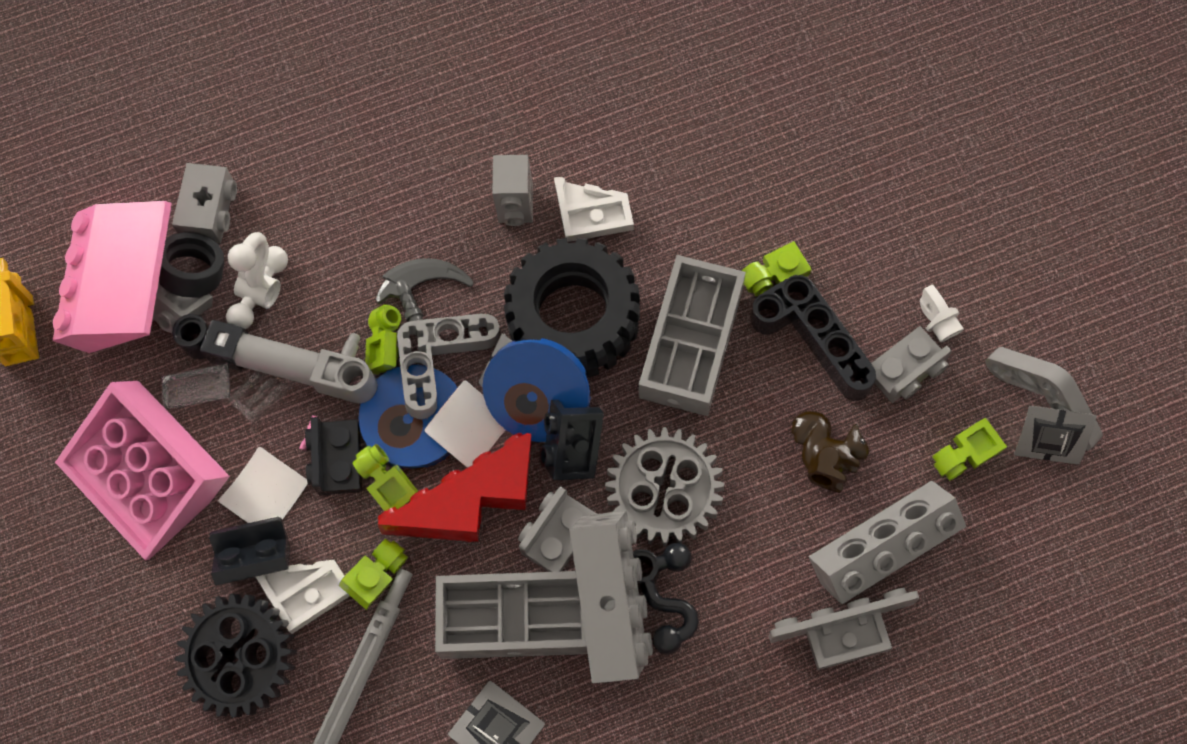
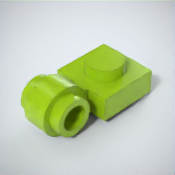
(777, 267)
(382, 345)
(974, 444)
(390, 487)
(369, 579)

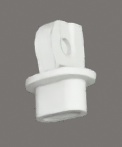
(942, 318)

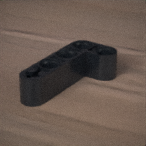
(818, 340)

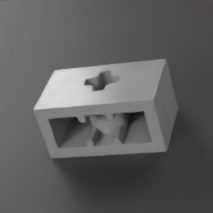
(512, 189)
(205, 201)

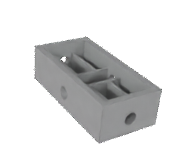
(691, 335)
(610, 596)
(508, 615)

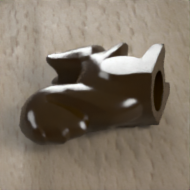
(825, 456)

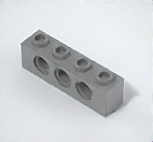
(887, 541)

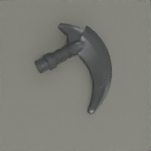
(411, 273)

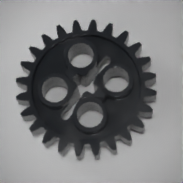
(257, 678)

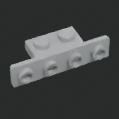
(847, 633)

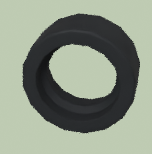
(191, 284)

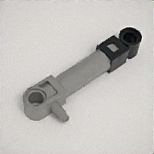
(325, 371)

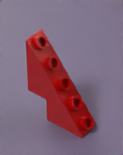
(456, 504)

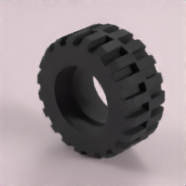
(575, 266)

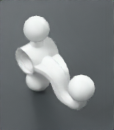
(254, 282)

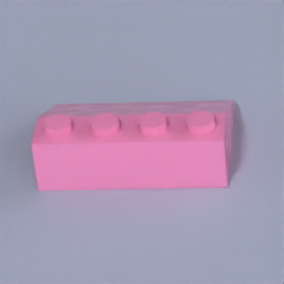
(111, 274)
(140, 467)

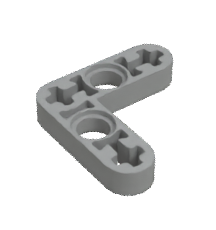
(431, 344)
(1042, 379)

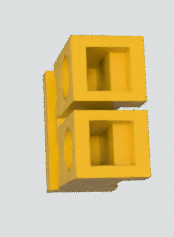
(17, 325)

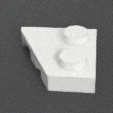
(592, 211)
(304, 591)

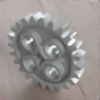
(695, 494)

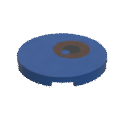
(526, 379)
(401, 436)

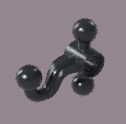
(676, 558)

